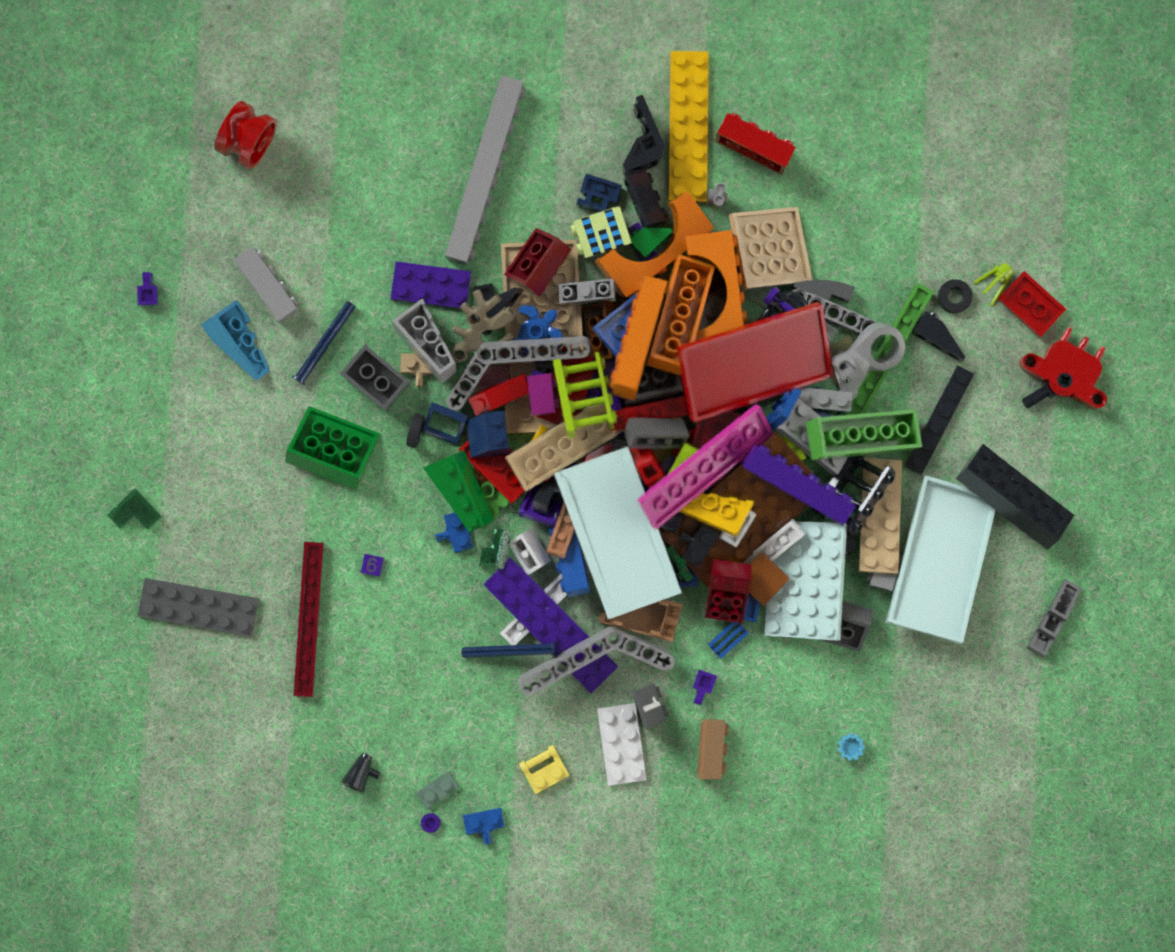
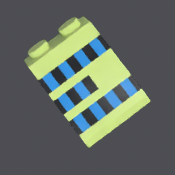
(600, 232)

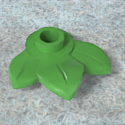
(494, 500)

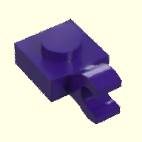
(147, 293)
(704, 684)

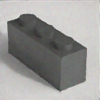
(656, 433)

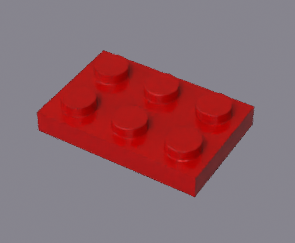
(1031, 304)

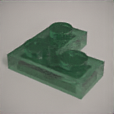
(134, 506)
(496, 555)

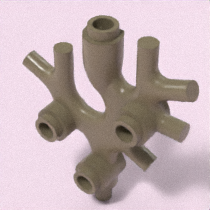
(480, 323)

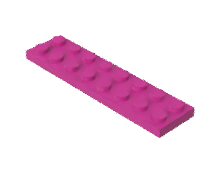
(705, 467)

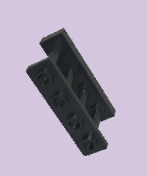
(875, 493)

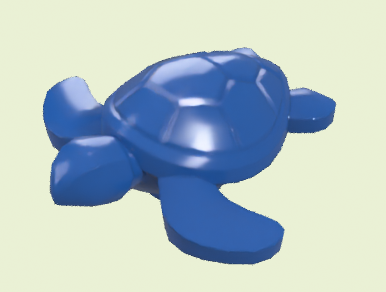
(537, 326)

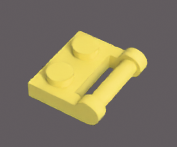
(547, 775)

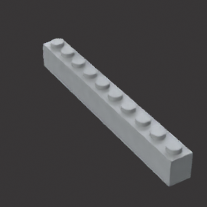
(484, 170)

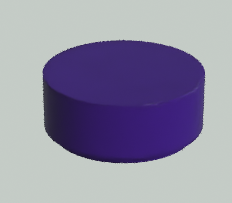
(430, 823)

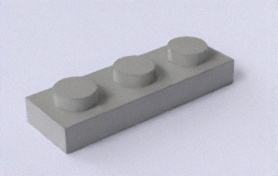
(826, 399)

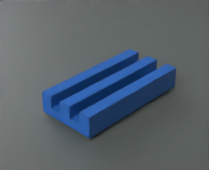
(740, 628)

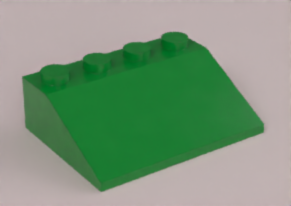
(331, 447)

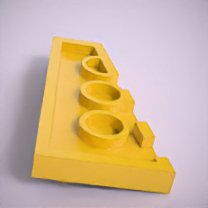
(719, 512)

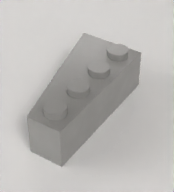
(424, 339)

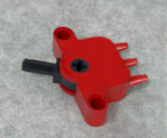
(1067, 362)

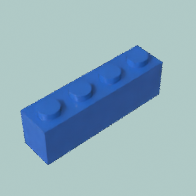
(573, 569)

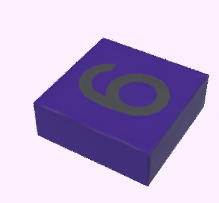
(372, 565)

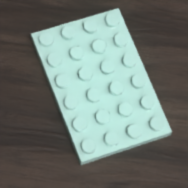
(812, 597)

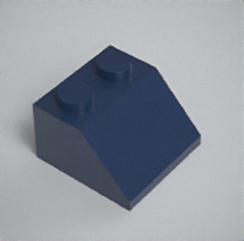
(487, 435)

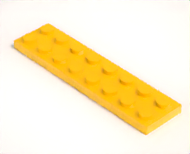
(688, 124)

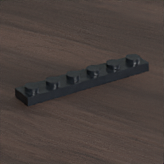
(939, 419)

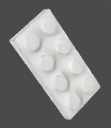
(621, 744)

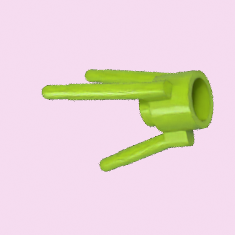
(1002, 273)

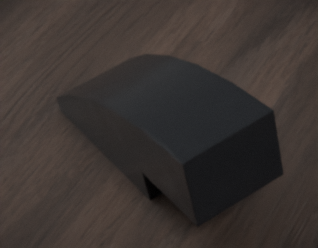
(548, 494)

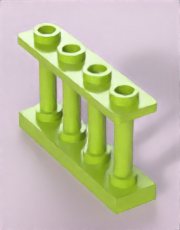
(569, 406)

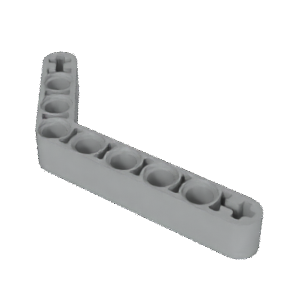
(514, 356)
(590, 655)

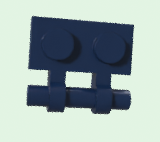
(601, 189)

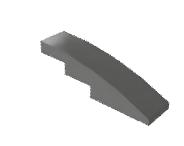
(1054, 618)

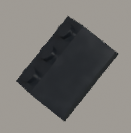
(645, 198)

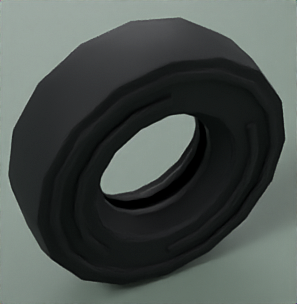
(966, 293)
(415, 430)

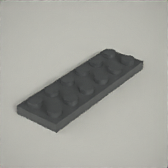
(198, 607)

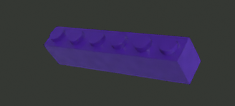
(798, 484)

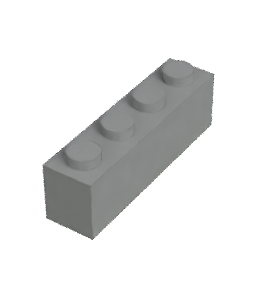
(266, 284)

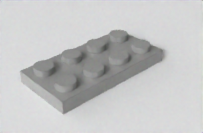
(795, 430)

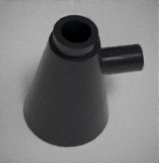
(358, 774)

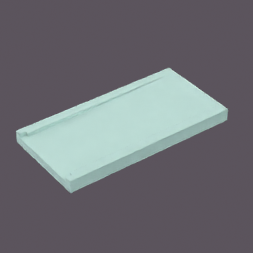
(616, 537)
(941, 561)

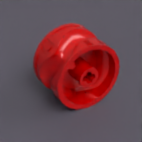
(245, 134)

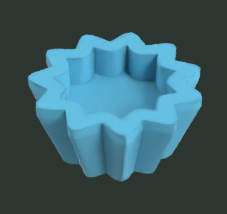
(851, 746)

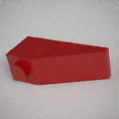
(499, 394)

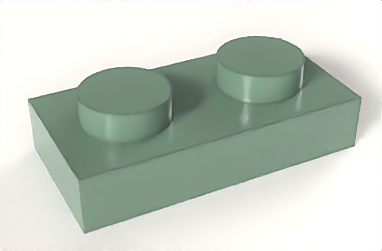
(437, 789)

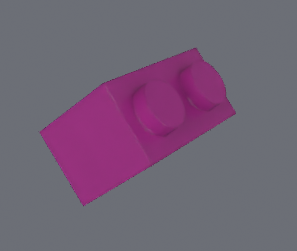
(542, 394)

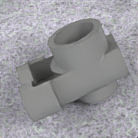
(718, 196)

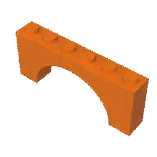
(719, 250)
(626, 273)

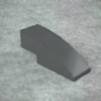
(826, 289)

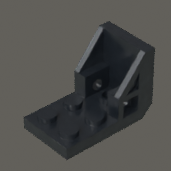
(640, 155)

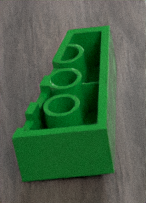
(461, 490)

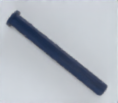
(324, 342)
(510, 650)

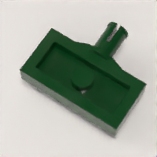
(679, 563)

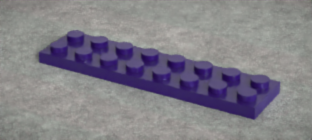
(546, 620)

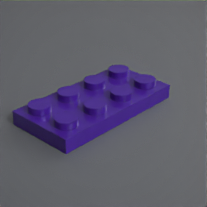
(434, 284)

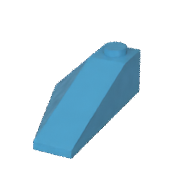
(232, 335)

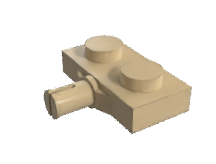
(413, 365)

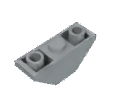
(587, 292)

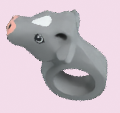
(853, 365)

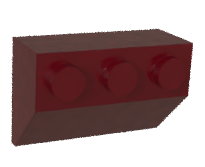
(538, 261)

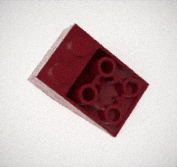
(728, 591)

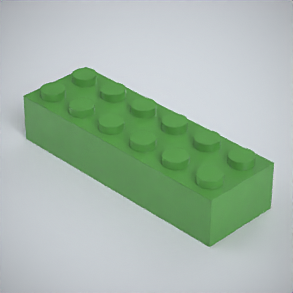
(863, 434)

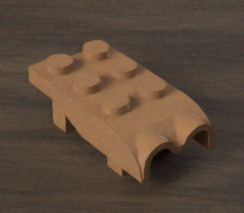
(653, 620)

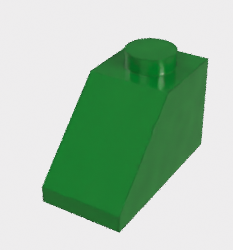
(648, 240)

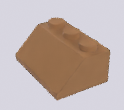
(712, 749)

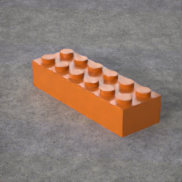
(680, 312)
(639, 336)

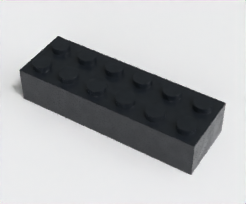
(1015, 497)

